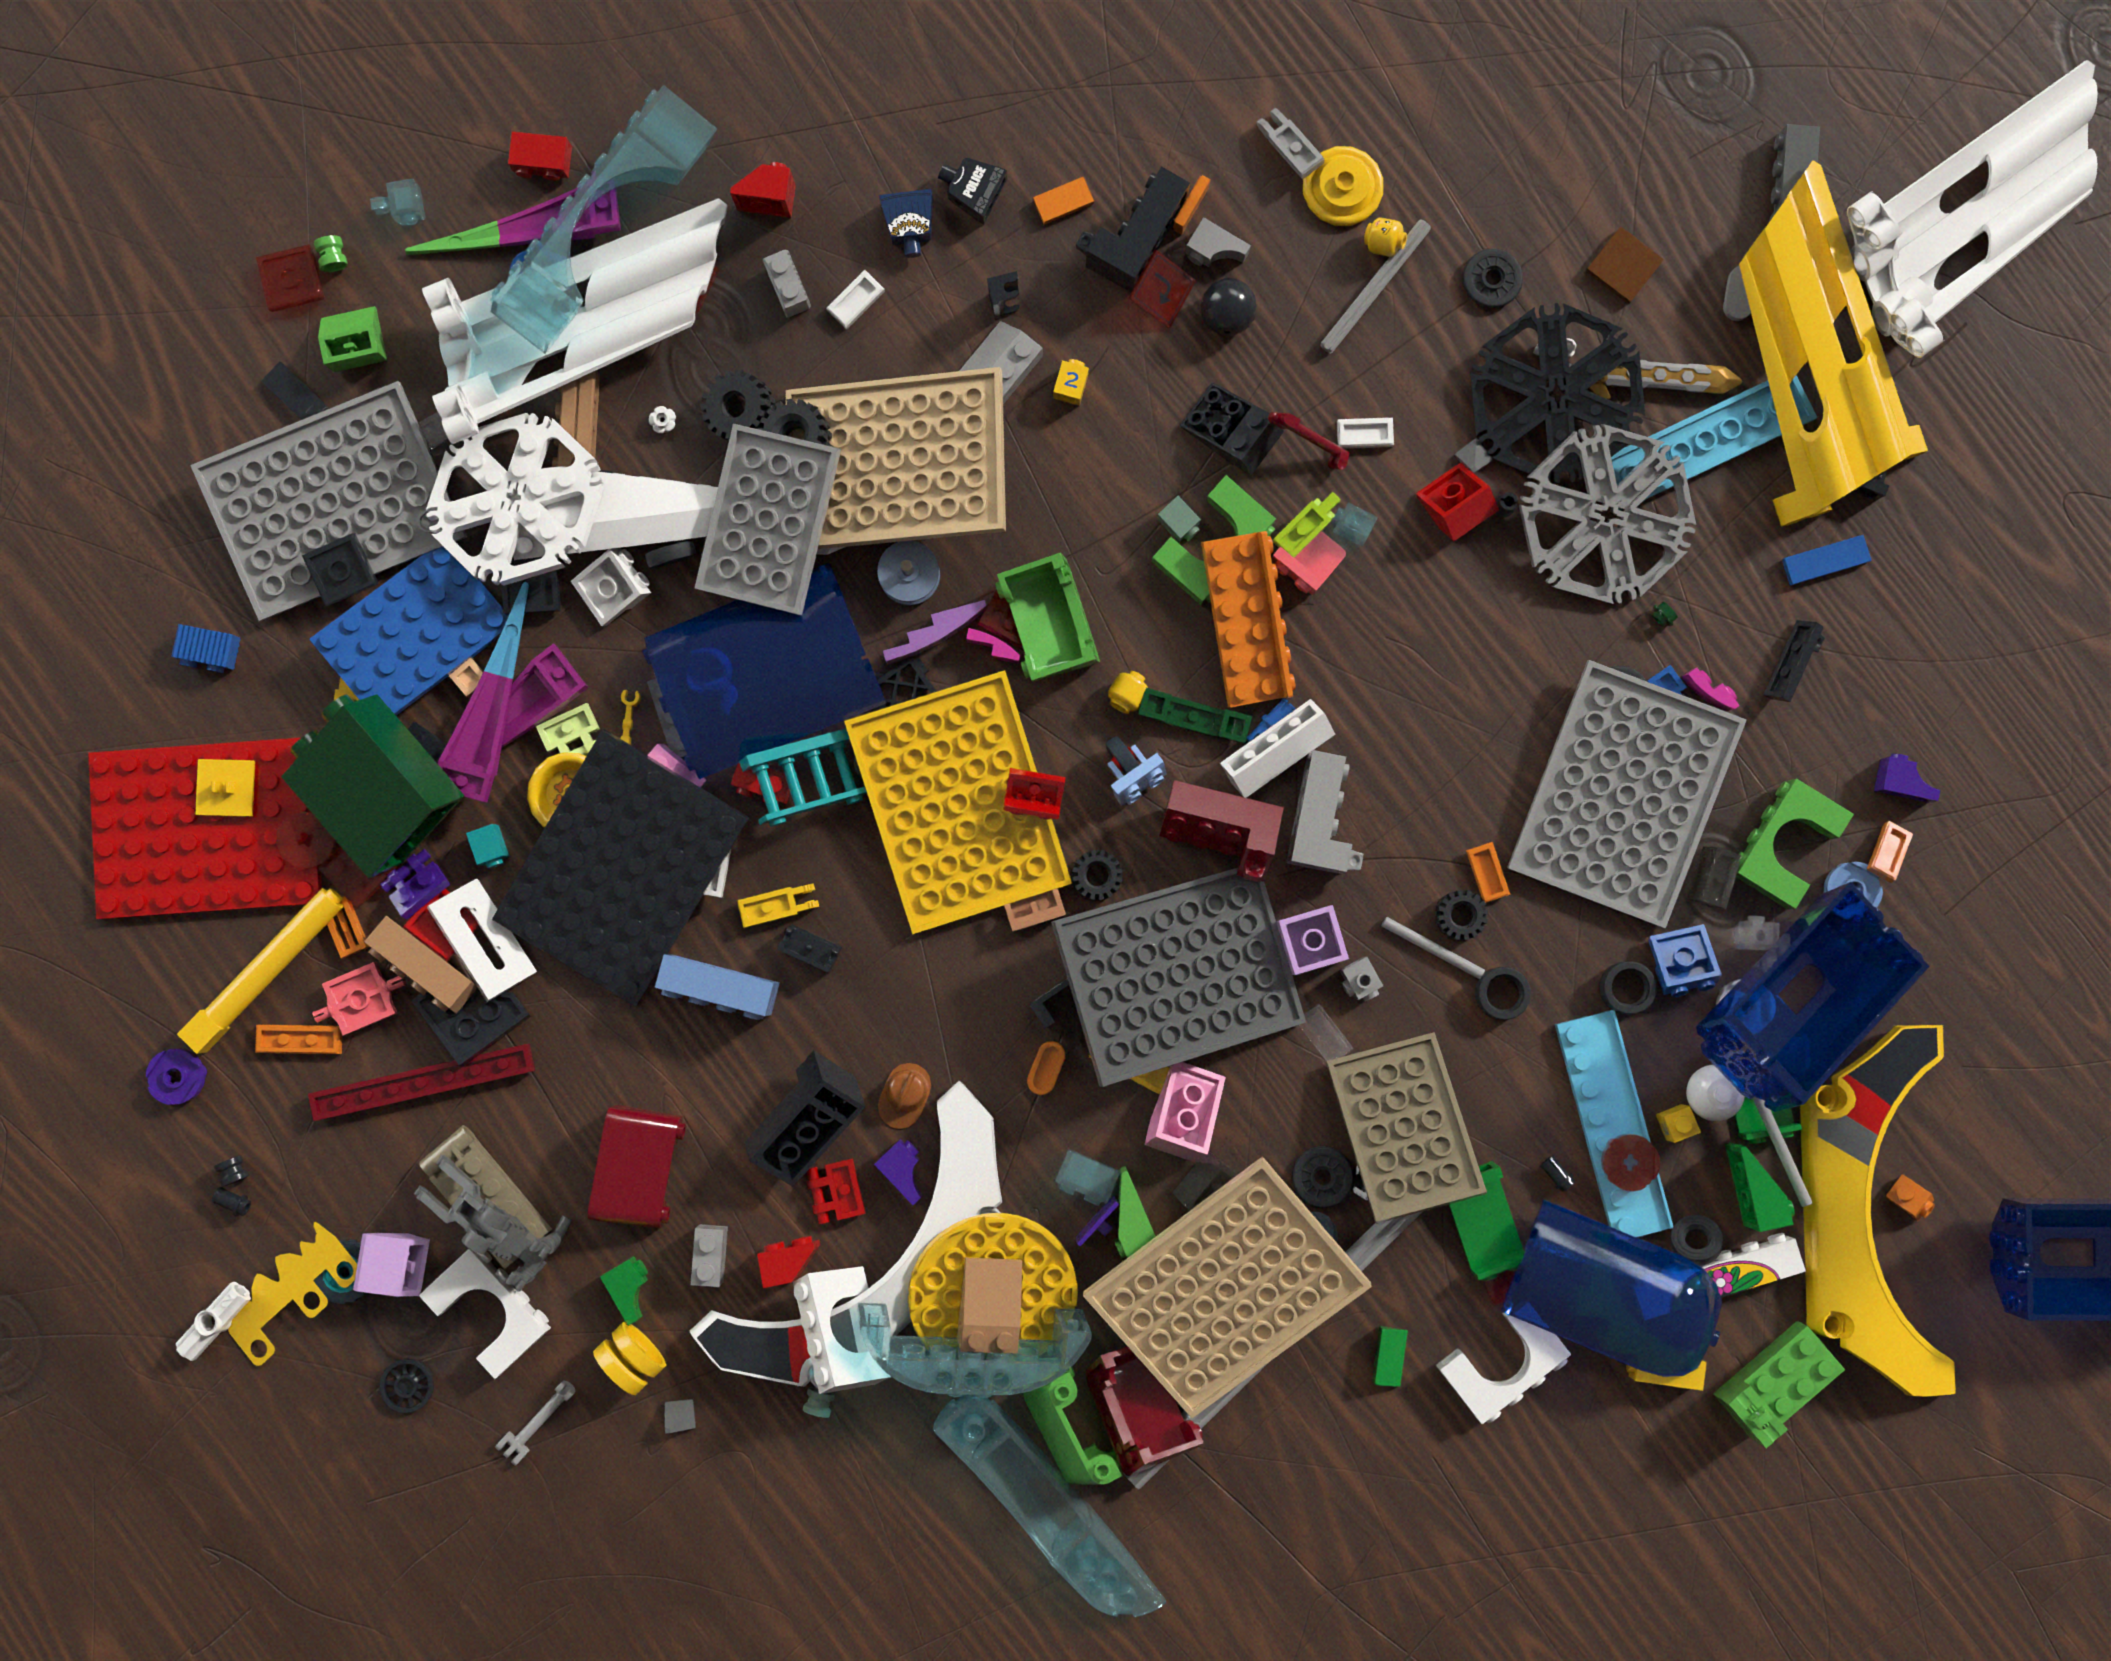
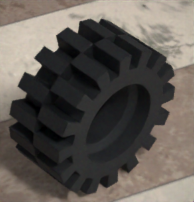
(1114, 875)
(1477, 921)

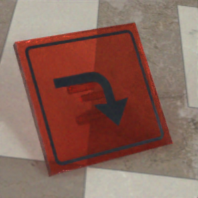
(1162, 289)

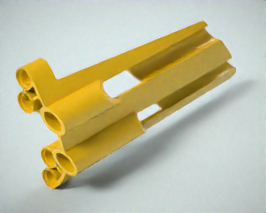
(1796, 287)

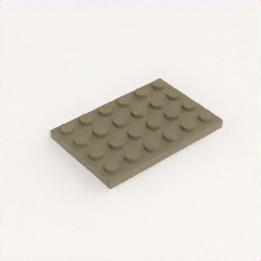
(1405, 1128)

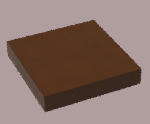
(1624, 265)

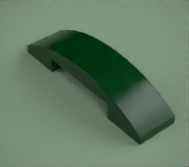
(1194, 716)

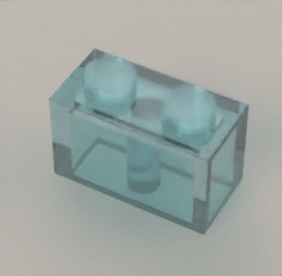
(1087, 1177)

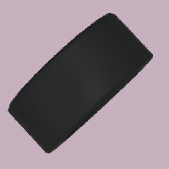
(1523, 987)
(1649, 987)

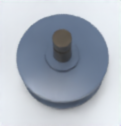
(908, 572)

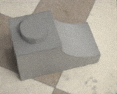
(1214, 243)

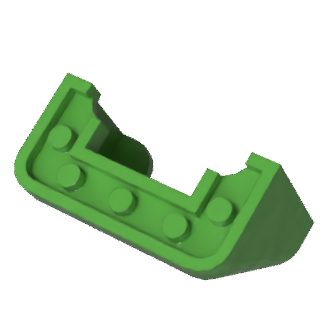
(1048, 617)
(1076, 1464)

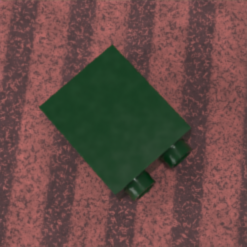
(370, 783)

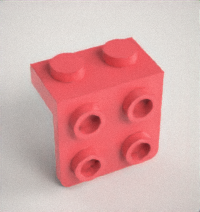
(1312, 564)

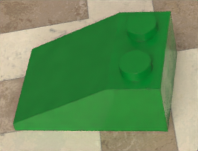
(1759, 1197)

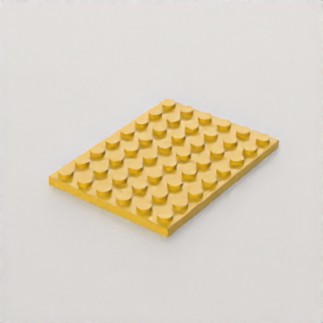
(938, 798)

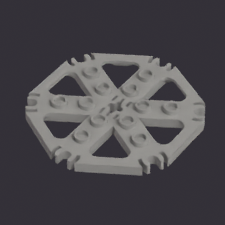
(1602, 487)

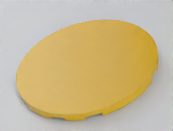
(938, 1273)

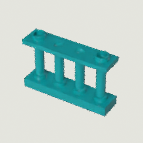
(785, 756)

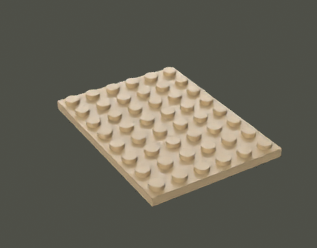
(913, 457)
(1227, 1288)

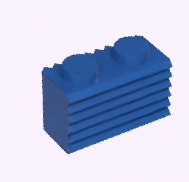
(205, 647)

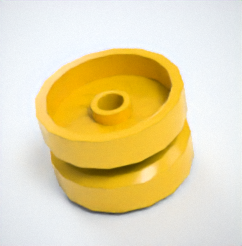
(629, 1358)

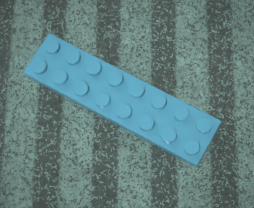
(1718, 433)

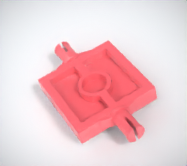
(359, 998)

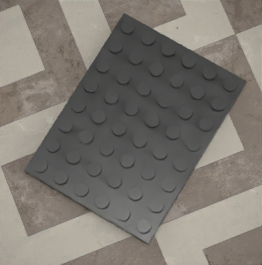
(1177, 974)

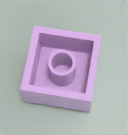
(1312, 940)

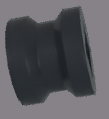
(231, 1171)

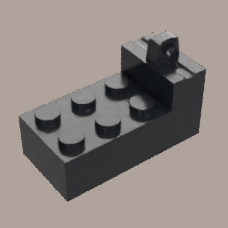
(1126, 256)
(806, 1120)

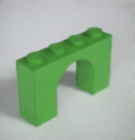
(1245, 517)
(1758, 863)

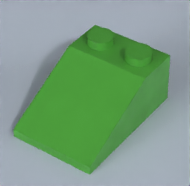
(1132, 1222)

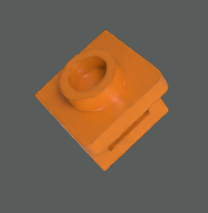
(1911, 1198)

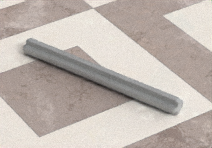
(1374, 288)

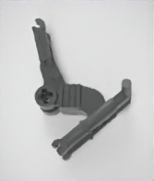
(493, 1228)

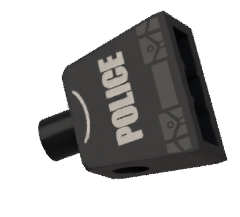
(974, 186)

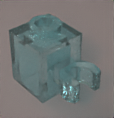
(403, 201)
(1353, 523)

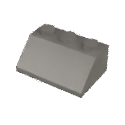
(1010, 351)

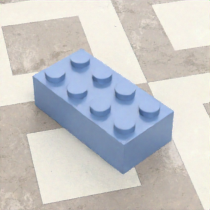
(717, 985)

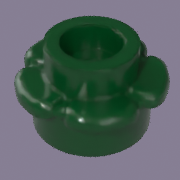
(1664, 614)

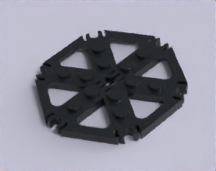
(1555, 365)

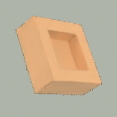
(467, 677)

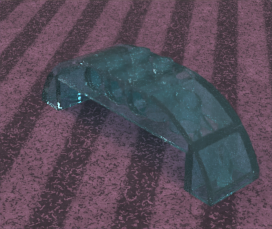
(941, 1367)

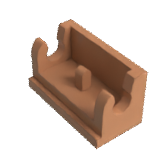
(1035, 910)

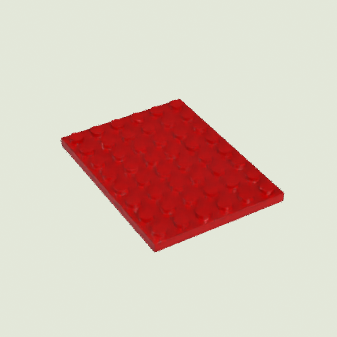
(166, 859)

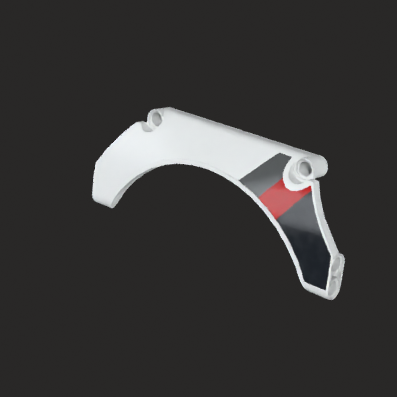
(964, 1189)

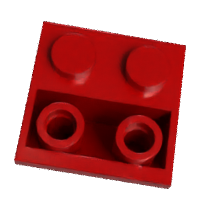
(784, 1263)

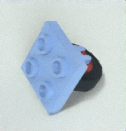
(1137, 776)

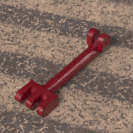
(1339, 456)

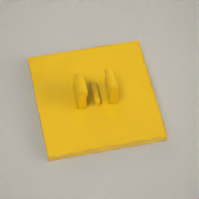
(225, 787)

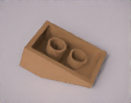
(990, 1306)

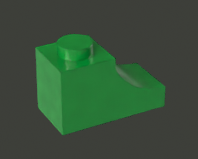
(624, 1286)

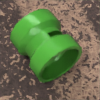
(330, 253)

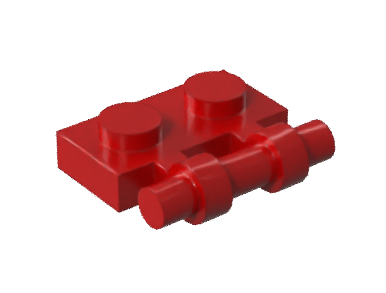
(844, 1190)

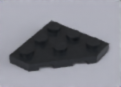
(474, 1025)

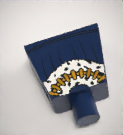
(908, 219)

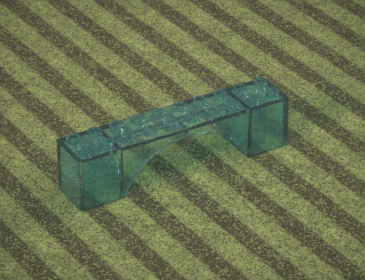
(657, 147)

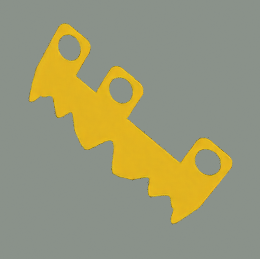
(295, 1281)

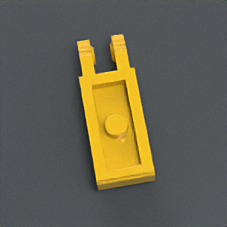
(774, 905)

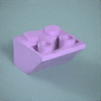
(391, 1264)

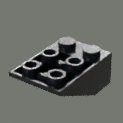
(1232, 428)

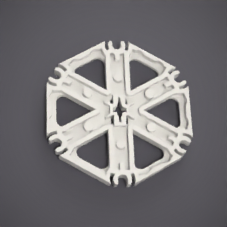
(529, 512)

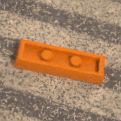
(298, 1039)

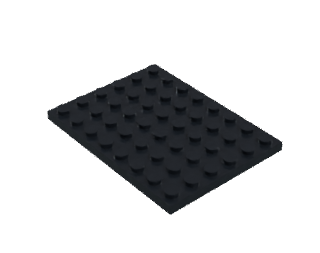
(620, 867)

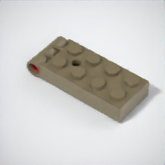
(494, 1183)

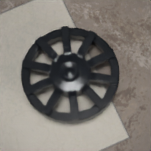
(406, 1385)

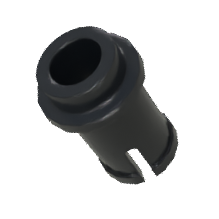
(1511, 500)
(1557, 1173)
(237, 1204)

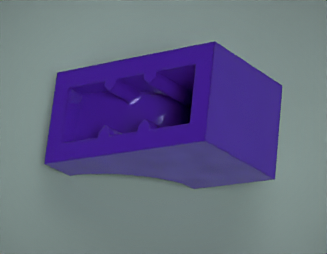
(1900, 778)
(898, 1168)

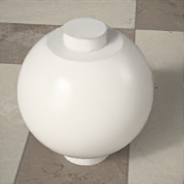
(1713, 1095)

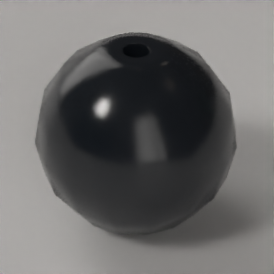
(1228, 307)

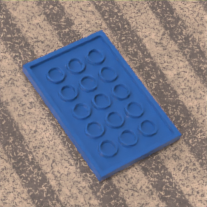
(412, 631)

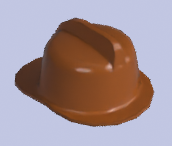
(904, 1095)

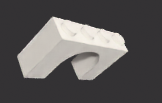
(523, 1323)
(832, 1364)
(1487, 1397)

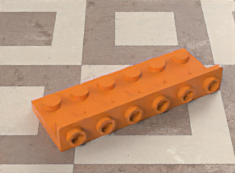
(1248, 618)

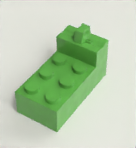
(1778, 1383)

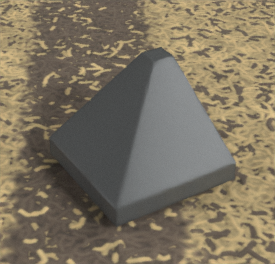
(1473, 456)
(679, 1415)

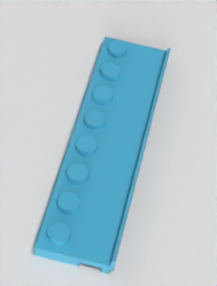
(1607, 1109)

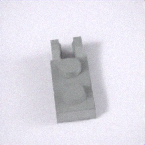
(1291, 144)

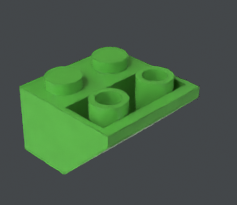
(351, 340)

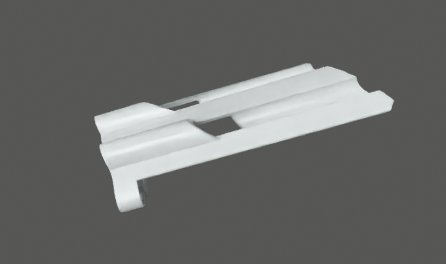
(2035, 178)
(635, 297)

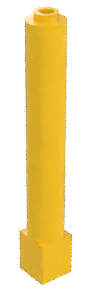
(213, 1022)

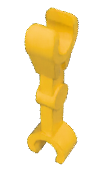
(628, 722)

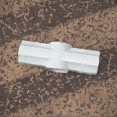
(203, 1332)

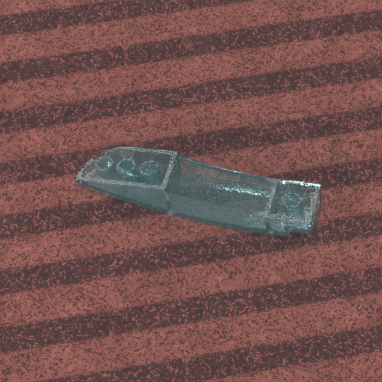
(1047, 1507)

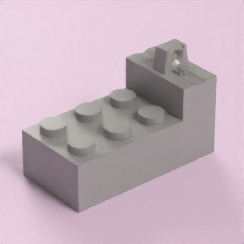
(1315, 815)

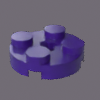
(159, 1076)

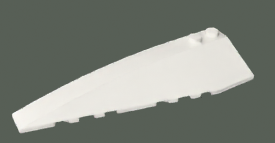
(631, 513)

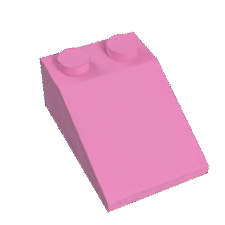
(1186, 1112)

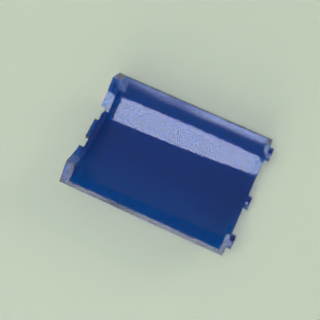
(761, 675)

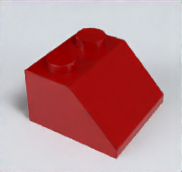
(766, 191)
(1458, 501)

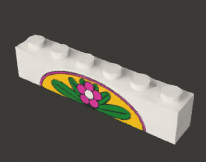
(1755, 1264)

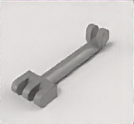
(563, 1392)

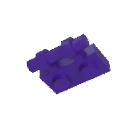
(419, 889)

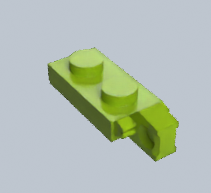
(1306, 525)

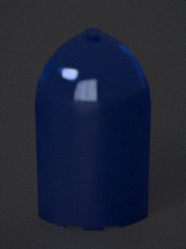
(1614, 1294)

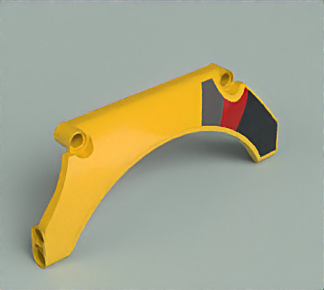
(1838, 1163)

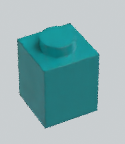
(488, 846)

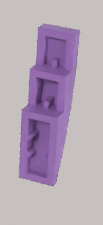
(945, 625)

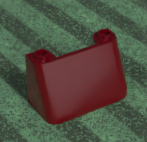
(634, 1167)
(1138, 1413)

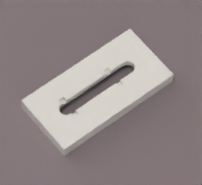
(486, 977)

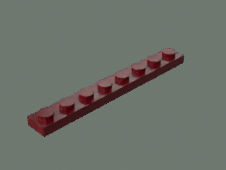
(420, 1082)

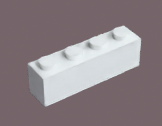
(1277, 748)

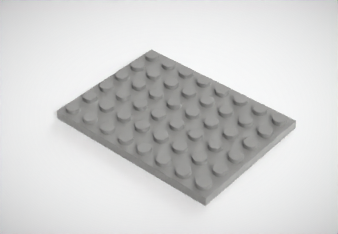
(316, 482)
(1626, 793)

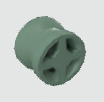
(818, 1403)

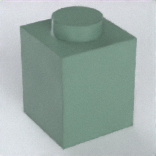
(1179, 520)

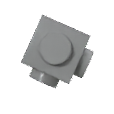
(1361, 979)

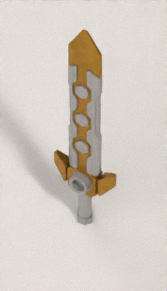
(1672, 376)

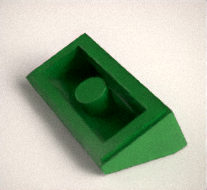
(1389, 1356)

